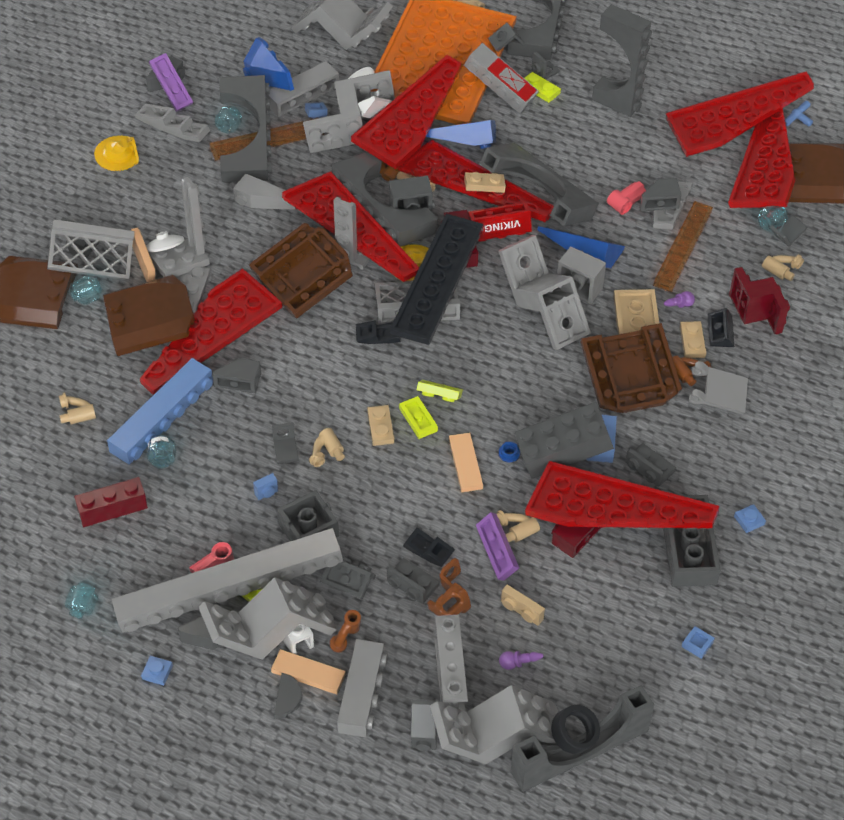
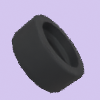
(589, 721)

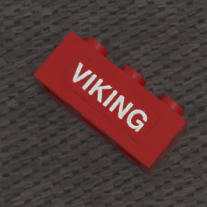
(503, 220)

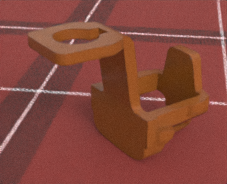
(452, 590)

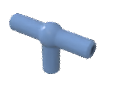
(797, 113)

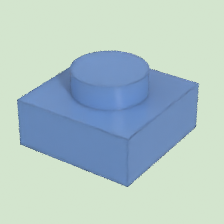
(316, 110)
(265, 487)
(749, 518)
(698, 642)
(156, 670)

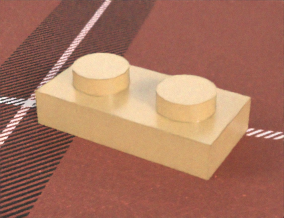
(485, 182)
(693, 339)
(380, 425)
(523, 605)

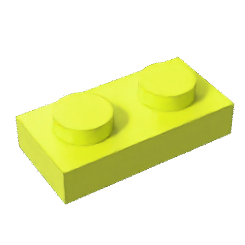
(546, 89)
(431, 388)
(418, 417)

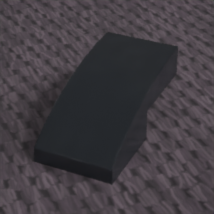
(372, 333)
(426, 547)

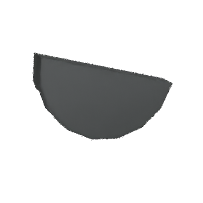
(288, 696)

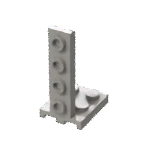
(347, 231)
(190, 252)

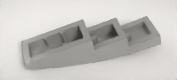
(172, 123)

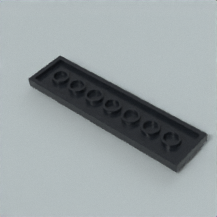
(436, 279)

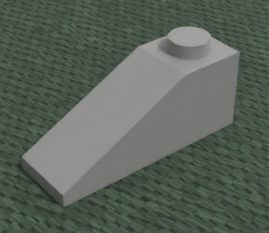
(259, 194)

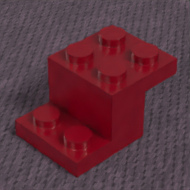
(759, 300)

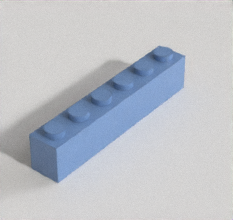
(160, 411)

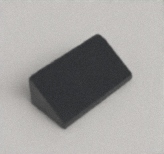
(721, 328)

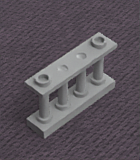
(450, 662)

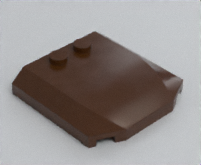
(818, 172)
(303, 268)
(32, 292)
(148, 314)
(631, 369)

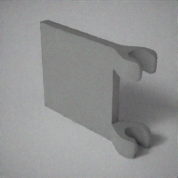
(721, 389)

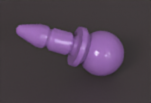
(683, 299)
(509, 660)

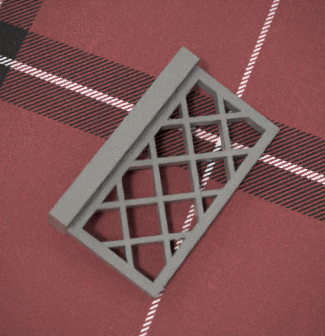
(90, 233)
(388, 311)

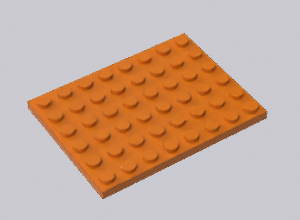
(438, 29)

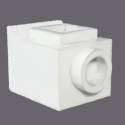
(297, 635)

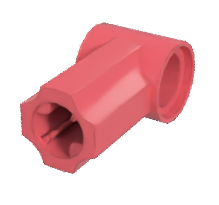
(623, 200)
(213, 559)

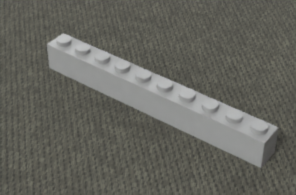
(226, 580)

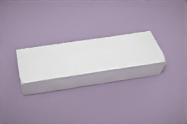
(372, 106)

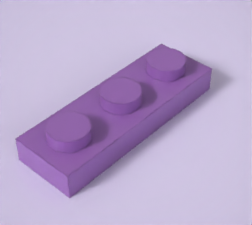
(171, 82)
(497, 546)

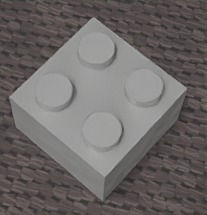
(586, 273)

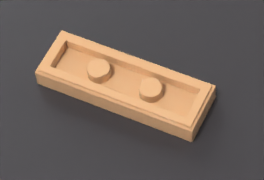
(143, 256)
(465, 462)
(309, 671)

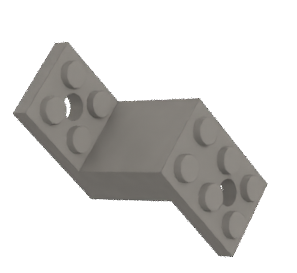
(343, 20)
(344, 125)
(544, 292)
(267, 618)
(494, 724)

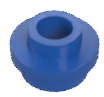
(509, 447)

